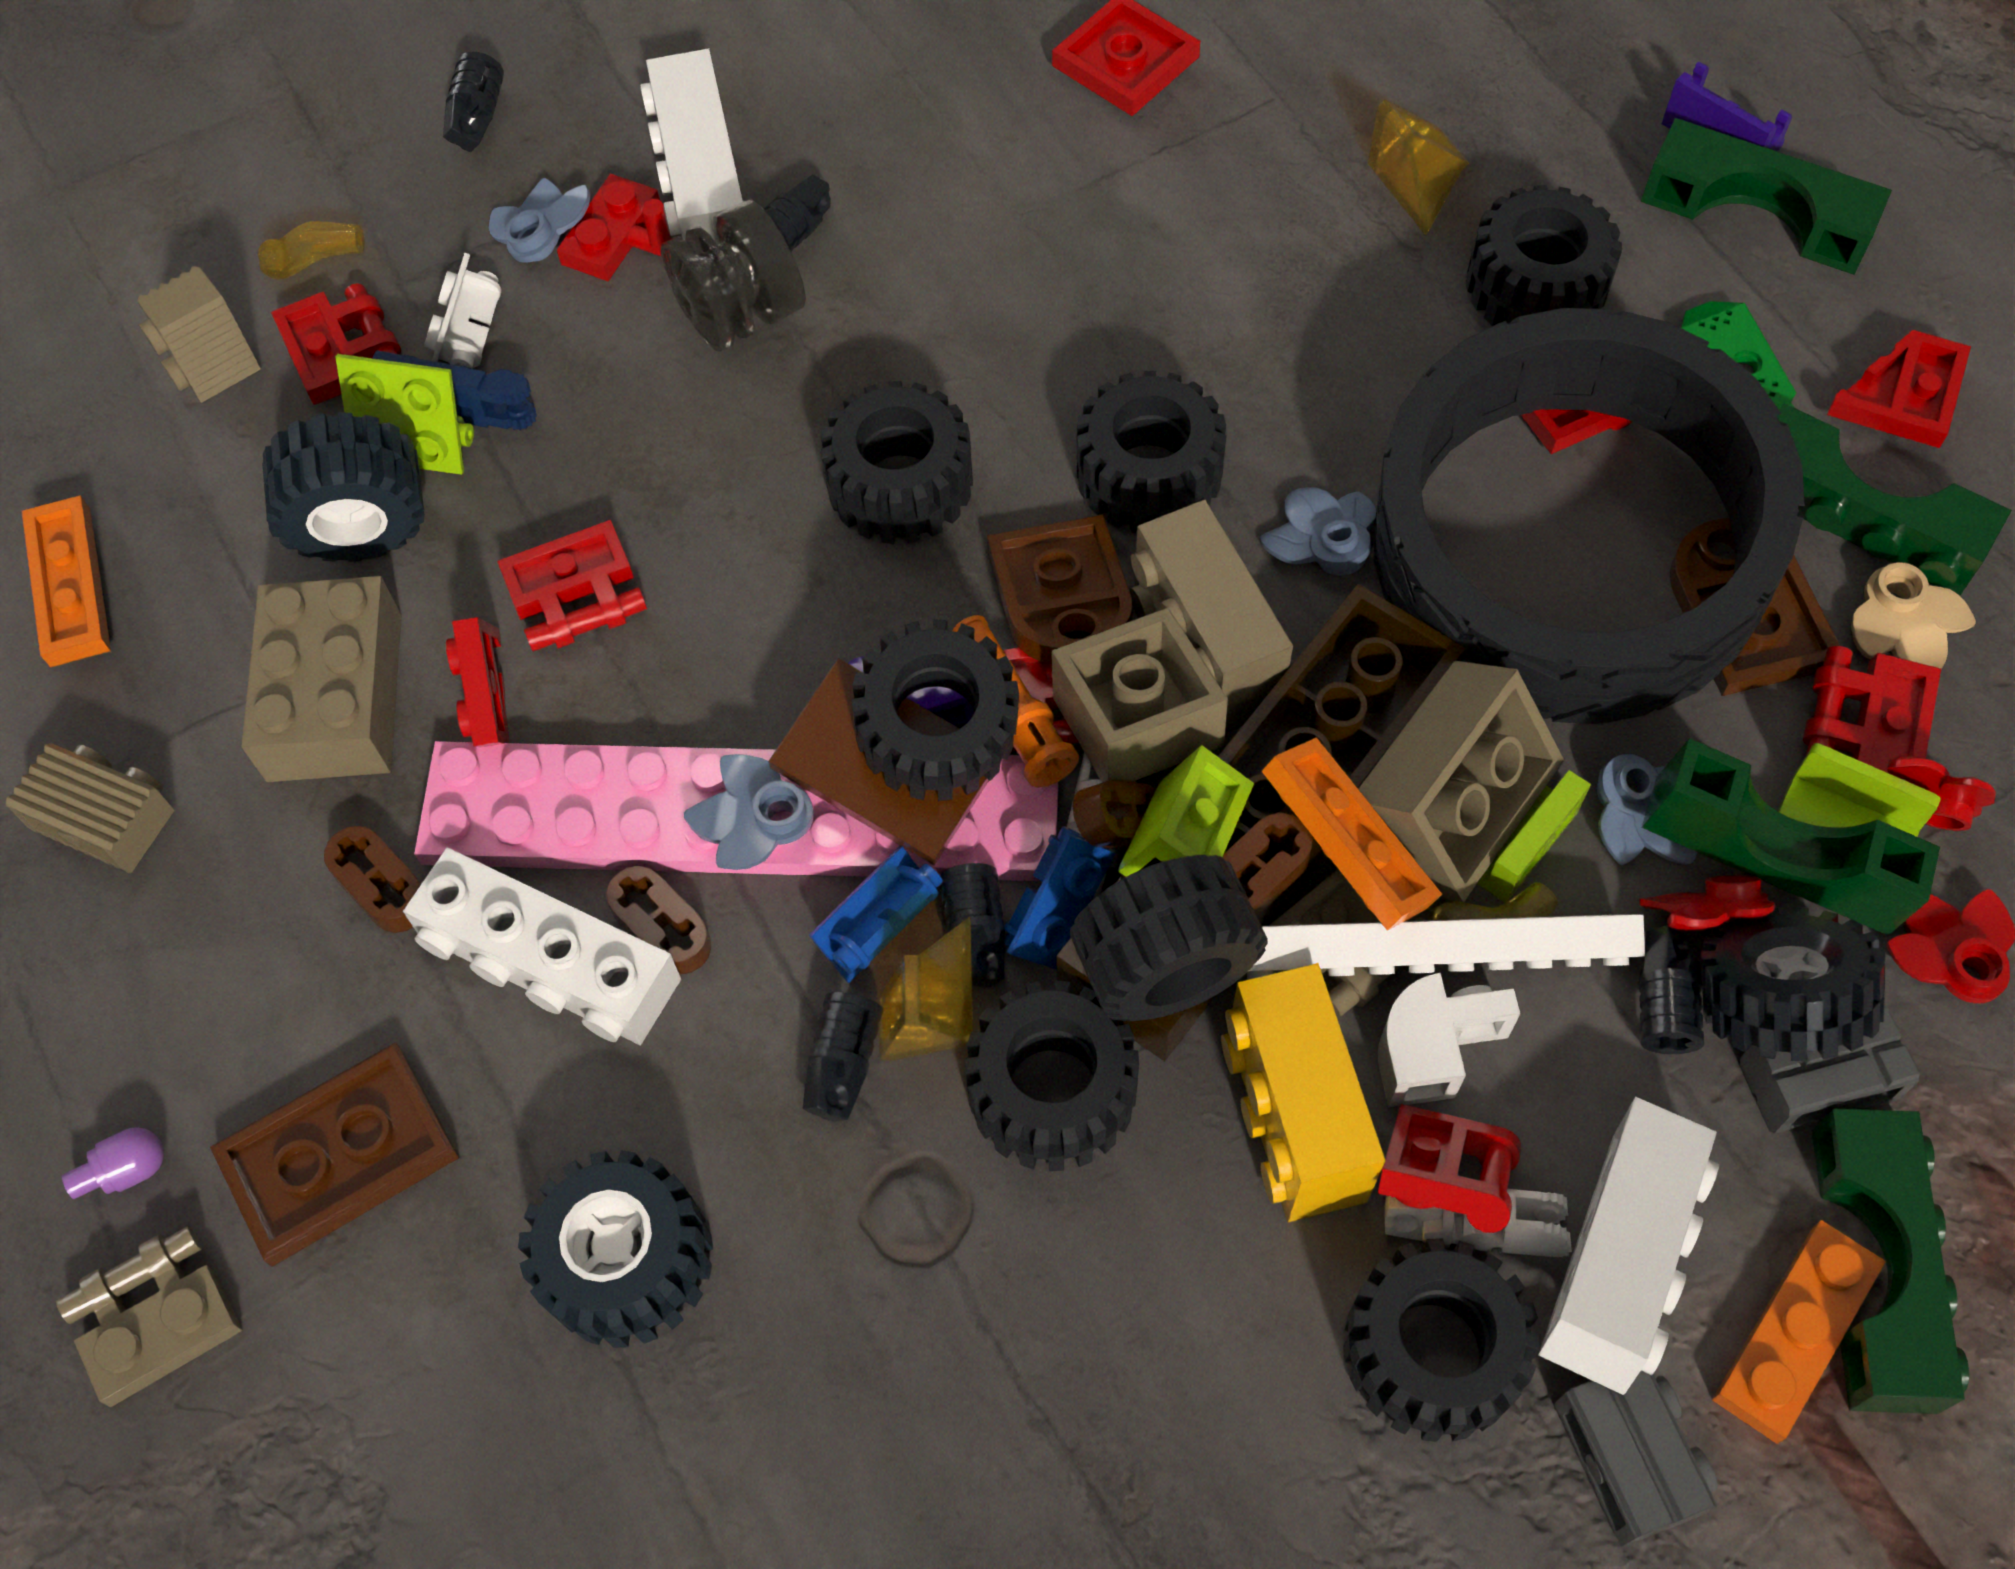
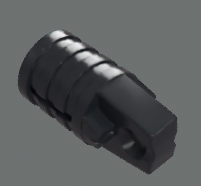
(471, 99)
(800, 210)
(974, 892)
(1670, 994)
(840, 1054)

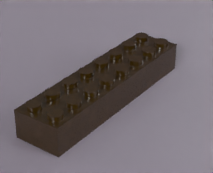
(1351, 692)

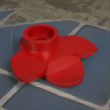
(1960, 796)
(1723, 901)
(1946, 939)

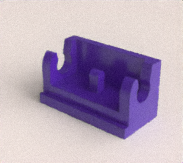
(1707, 109)

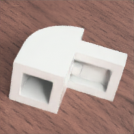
(1423, 1036)

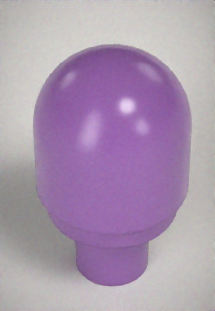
(117, 1163)

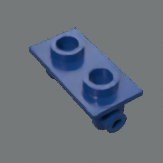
(1069, 880)
(875, 913)

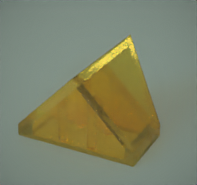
(1414, 162)
(929, 999)

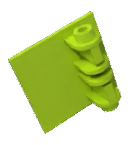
(413, 399)

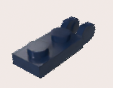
(482, 398)

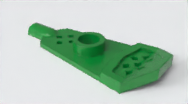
(1736, 333)

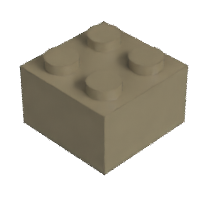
(1138, 697)

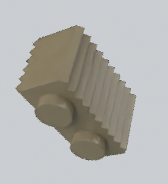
(198, 334)
(91, 806)

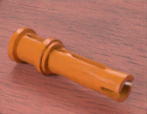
(1035, 735)

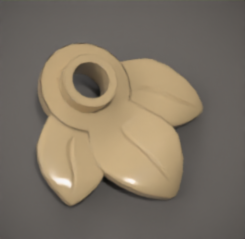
(1909, 625)

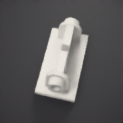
(467, 297)

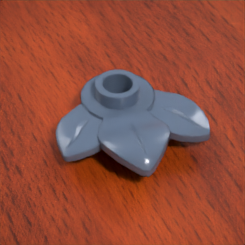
(538, 223)
(1323, 530)
(1626, 809)
(743, 813)

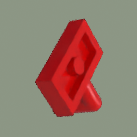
(616, 220)

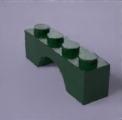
(1823, 208)
(1937, 533)
(1855, 871)
(1881, 1173)

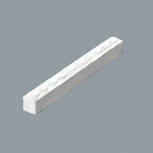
(1453, 943)

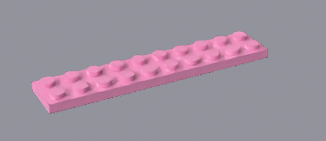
(629, 803)

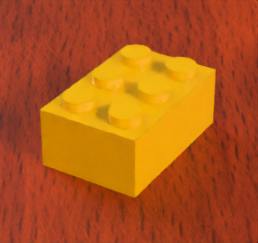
(1301, 1094)

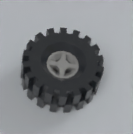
(1793, 983)

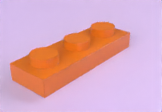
(65, 581)
(1351, 833)
(1798, 1332)

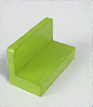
(1845, 792)
(1190, 812)
(1534, 836)

